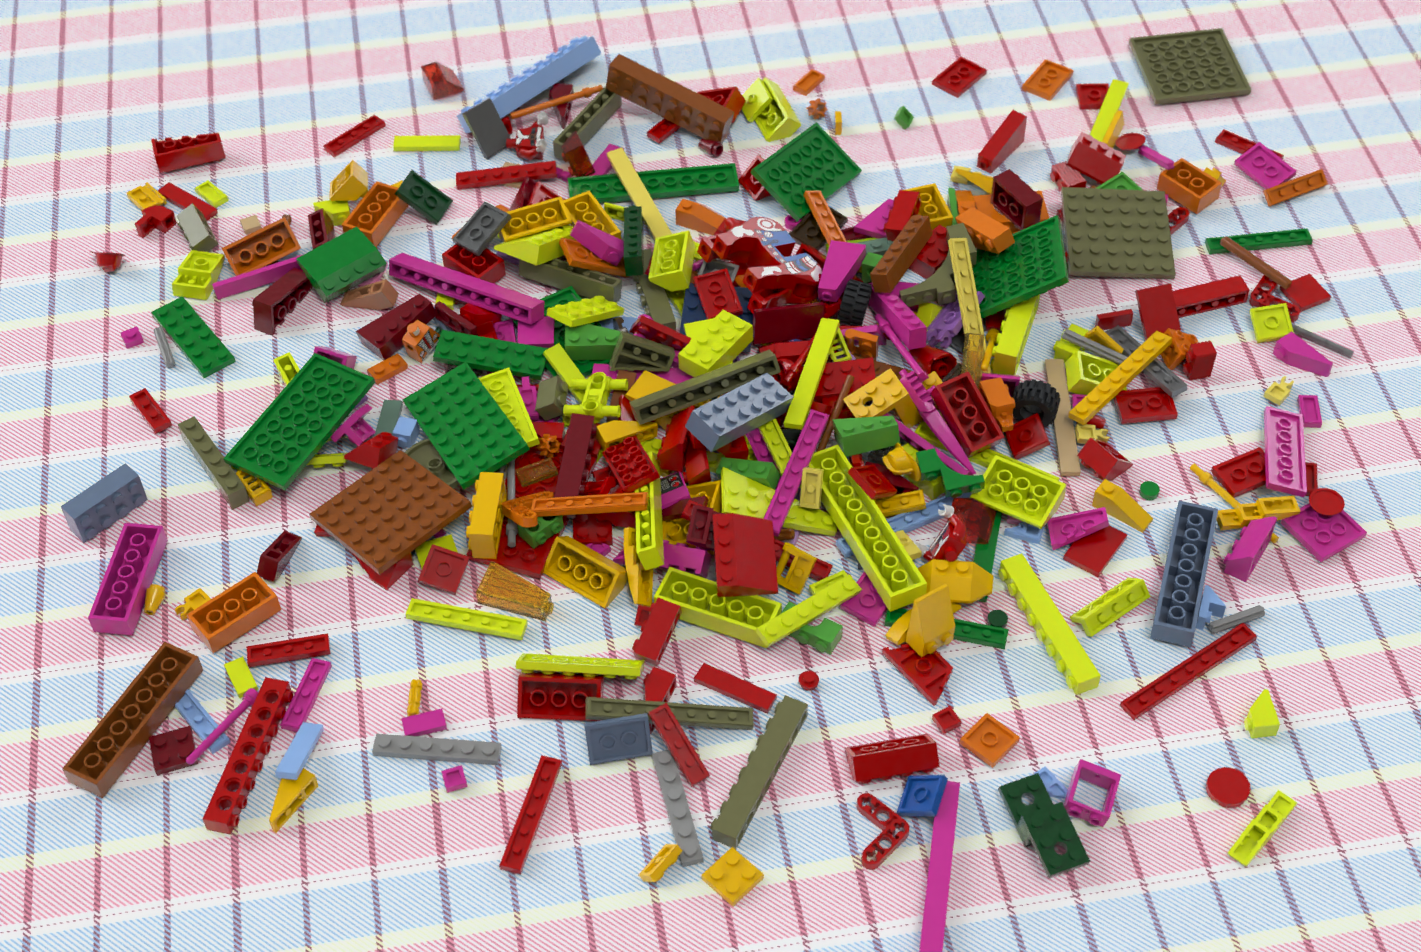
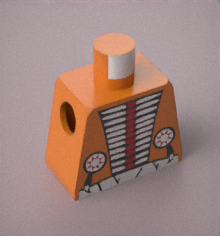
(419, 340)

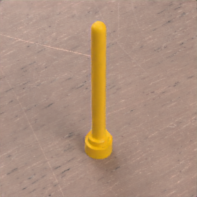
(991, 338)

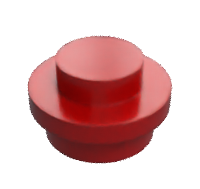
(808, 680)

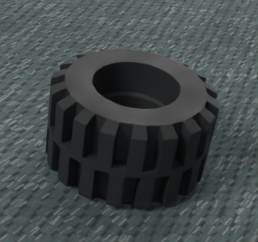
(854, 303)
(1035, 398)

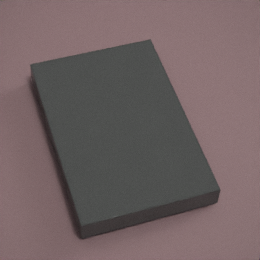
(486, 127)
(481, 228)

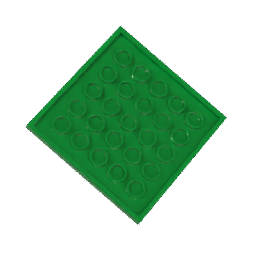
(1023, 269)

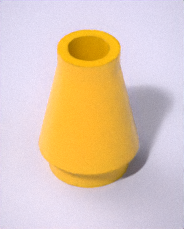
(153, 599)

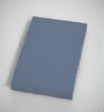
(618, 739)

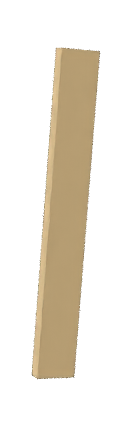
(1063, 425)

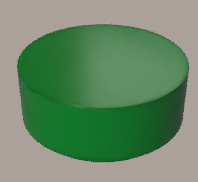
(1149, 490)

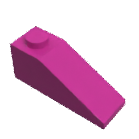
(599, 242)
(1299, 354)

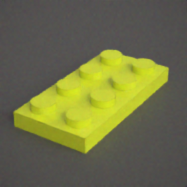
(585, 311)

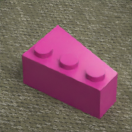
(686, 559)

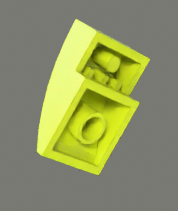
(197, 275)

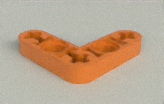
(520, 509)

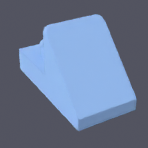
(1210, 606)

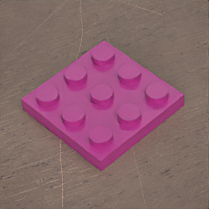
(1323, 534)

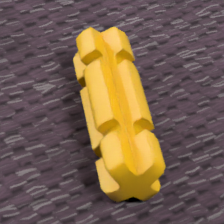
(414, 697)

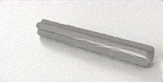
(1093, 347)

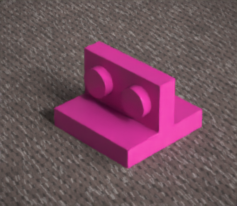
(355, 427)

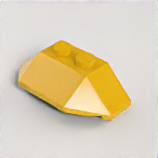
(964, 579)

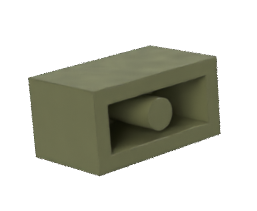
(551, 397)

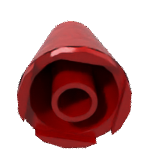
(934, 359)

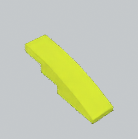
(1262, 828)

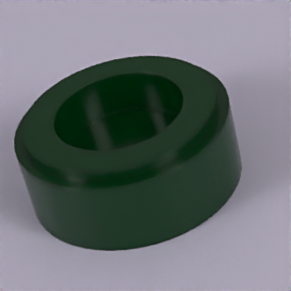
(997, 618)

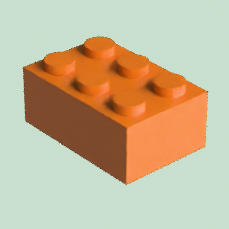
(1189, 186)

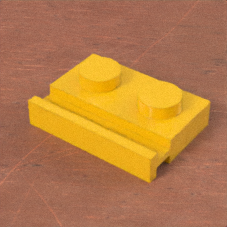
(145, 196)

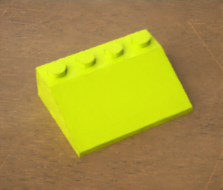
(537, 247)
(1020, 492)

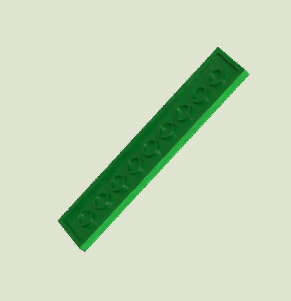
(660, 183)

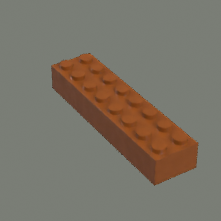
(669, 99)
(132, 720)

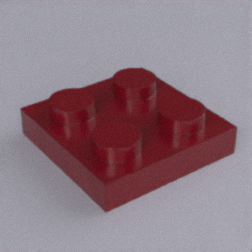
(171, 750)

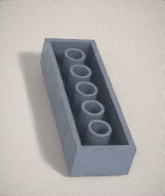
(738, 412)

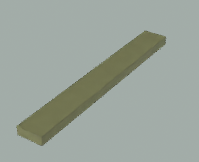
(686, 714)

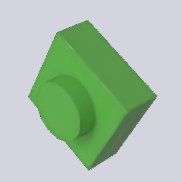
(903, 117)

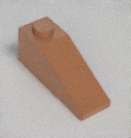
(371, 296)

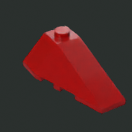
(696, 466)

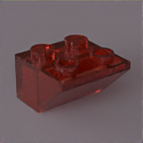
(440, 80)

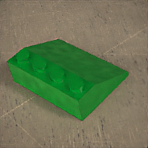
(341, 264)

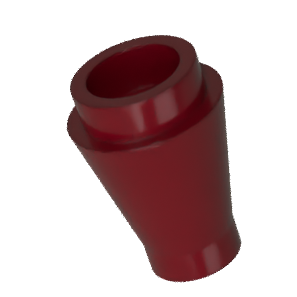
(712, 147)

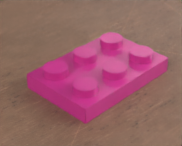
(1264, 166)

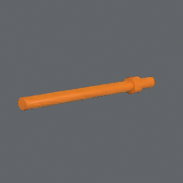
(586, 92)

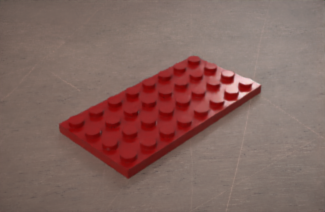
(523, 557)

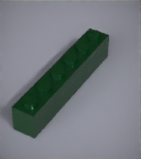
(633, 241)

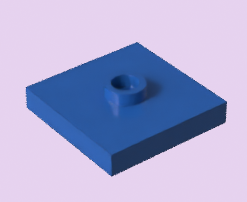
(922, 795)

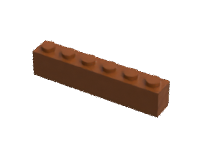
(901, 254)

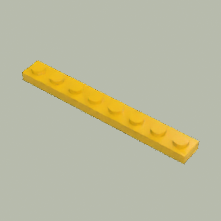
(1120, 378)

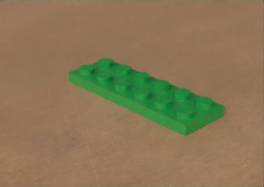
(193, 337)
(490, 354)

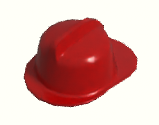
(108, 261)

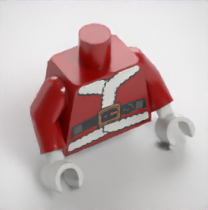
(530, 140)
(949, 541)

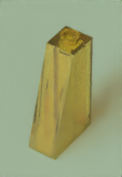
(973, 355)
(513, 594)

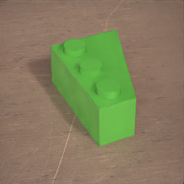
(590, 342)
(865, 434)

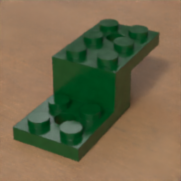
(1044, 825)

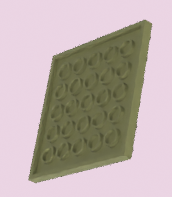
(1189, 66)
(1117, 233)

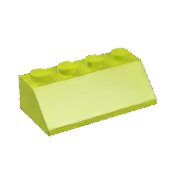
(778, 118)
(672, 261)

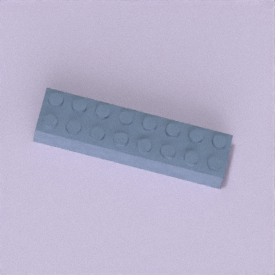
(1184, 574)

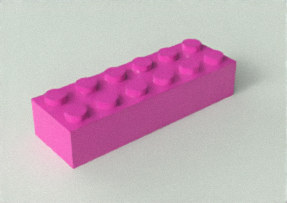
(127, 578)

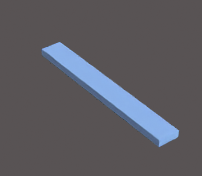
(910, 520)

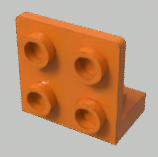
(1176, 351)

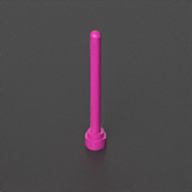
(247, 701)

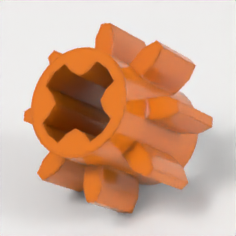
(813, 111)
(548, 445)

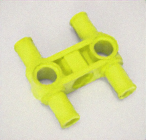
(596, 396)

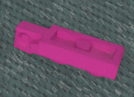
(529, 397)

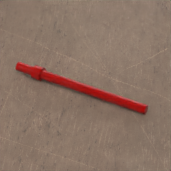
(793, 370)

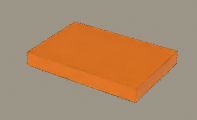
(1047, 79)

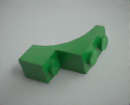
(953, 482)

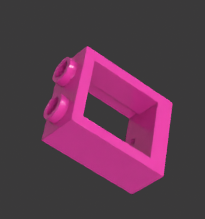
(1098, 776)

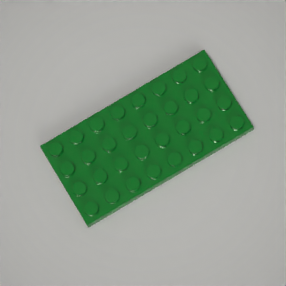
(299, 421)
(465, 425)

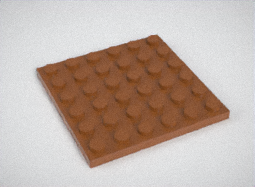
(390, 511)

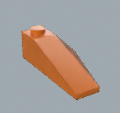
(698, 217)

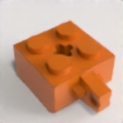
(999, 402)

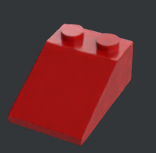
(727, 97)

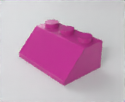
(1249, 548)

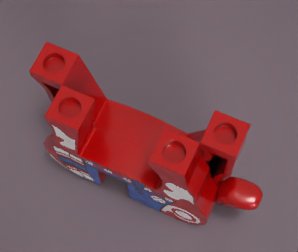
(771, 272)

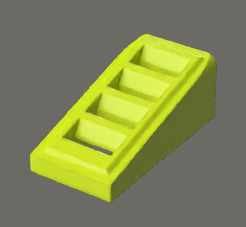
(841, 341)

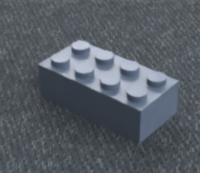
(104, 503)

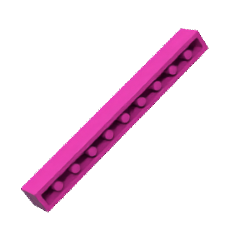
(466, 288)

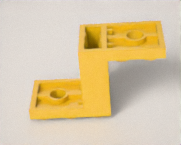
(888, 394)

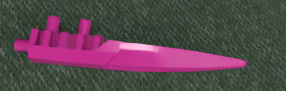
(926, 408)

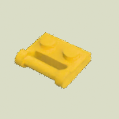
(799, 569)

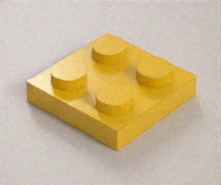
(732, 876)

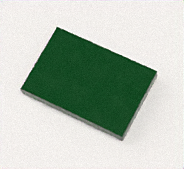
(423, 197)

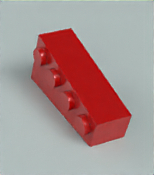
(187, 151)

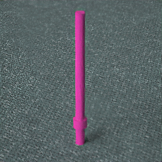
(885, 327)

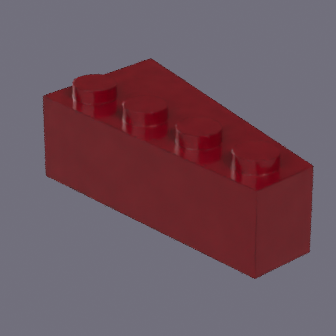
(279, 299)
(386, 332)

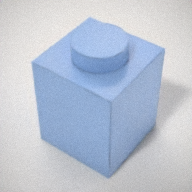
(406, 431)

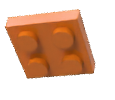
(989, 740)

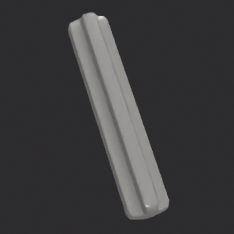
(164, 347)
(1236, 619)

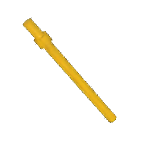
(1207, 479)

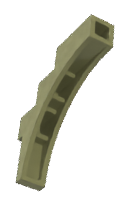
(941, 284)

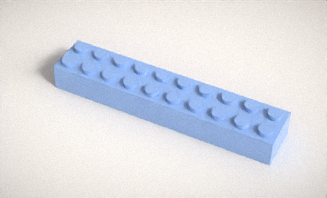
(540, 77)

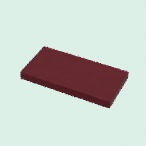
(786, 322)

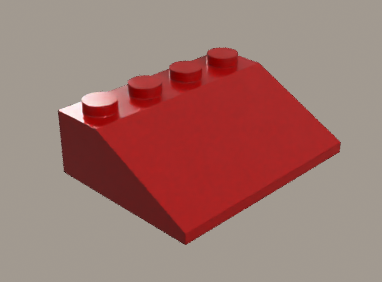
(744, 555)

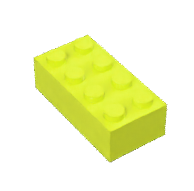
(716, 345)

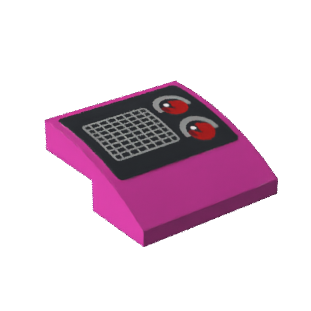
(673, 489)

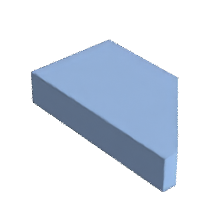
(1025, 532)
(1052, 784)

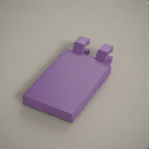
(947, 323)

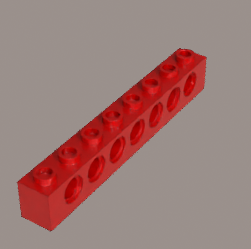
(215, 816)

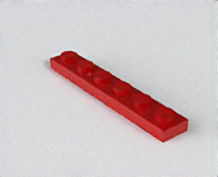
(506, 175)
(530, 815)

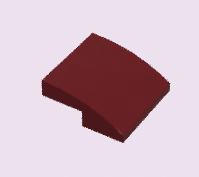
(701, 527)

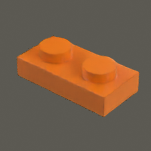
(387, 368)

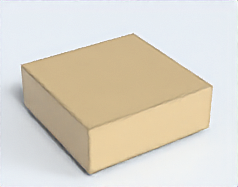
(250, 224)

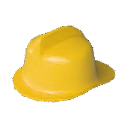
(902, 463)

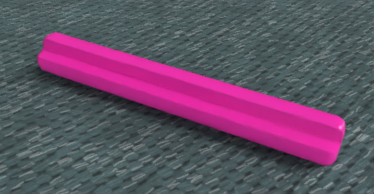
(1156, 157)

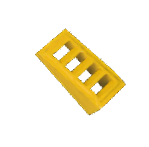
(259, 495)

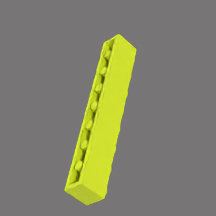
(649, 524)
(1049, 624)

